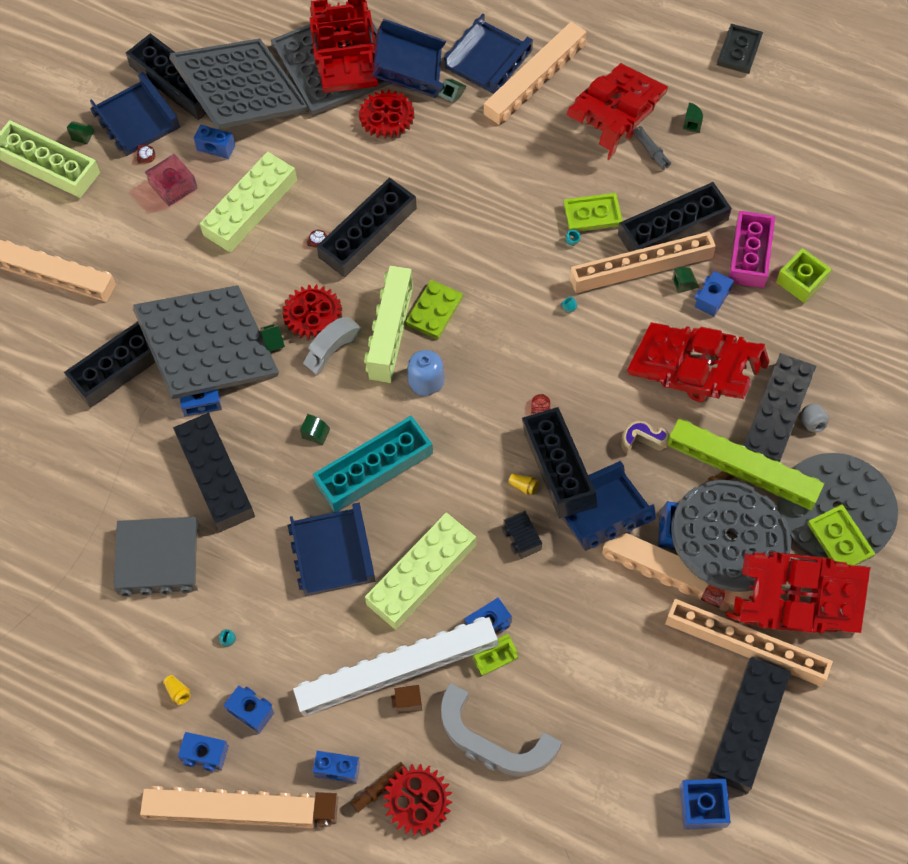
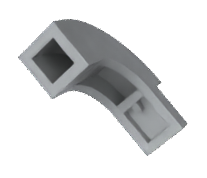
(329, 340)

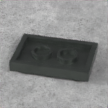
(739, 48)

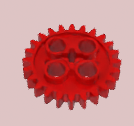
(386, 114)
(311, 311)
(406, 816)

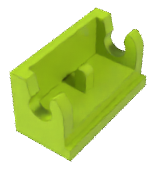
(496, 657)

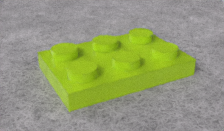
(592, 212)
(434, 309)
(841, 537)

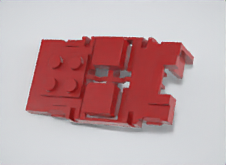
(346, 66)
(633, 95)
(667, 358)
(835, 601)

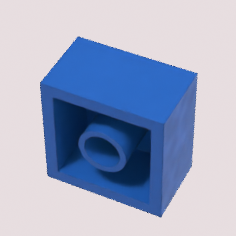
(704, 804)

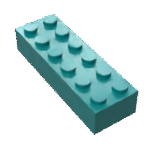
(373, 463)

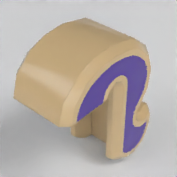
(645, 434)

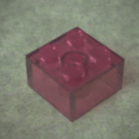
(171, 179)

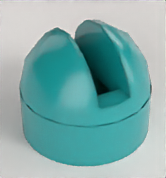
(576, 237)
(569, 304)
(231, 638)

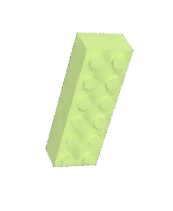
(47, 159)
(248, 202)
(389, 324)
(420, 571)

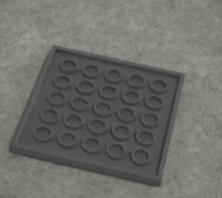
(298, 58)
(238, 83)
(205, 341)

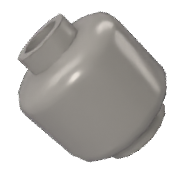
(814, 418)

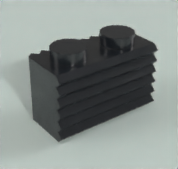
(522, 535)

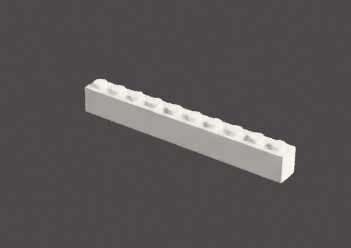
(395, 666)

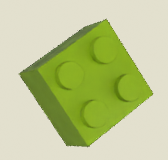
(803, 275)

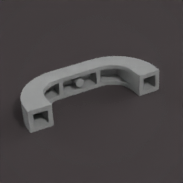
(488, 752)

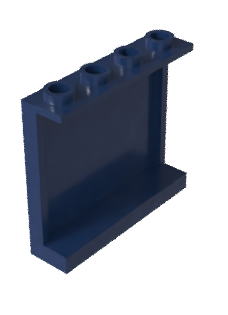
(487, 55)
(408, 58)
(135, 116)
(617, 511)
(331, 551)

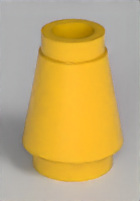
(524, 483)
(177, 690)

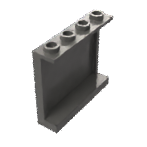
(156, 556)

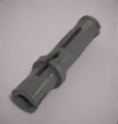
(656, 152)

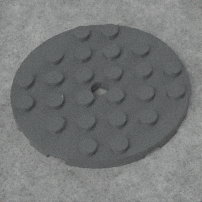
(846, 482)
(702, 525)

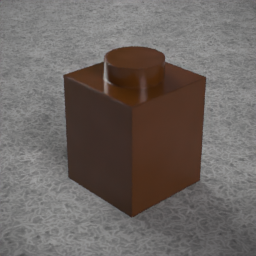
(407, 699)
(325, 808)

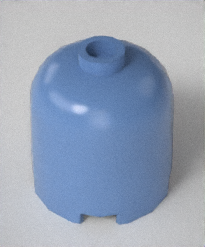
(425, 372)

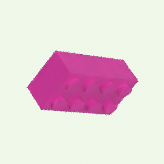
(751, 249)

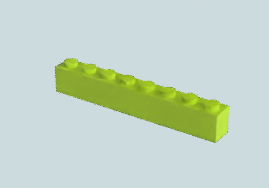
(745, 464)

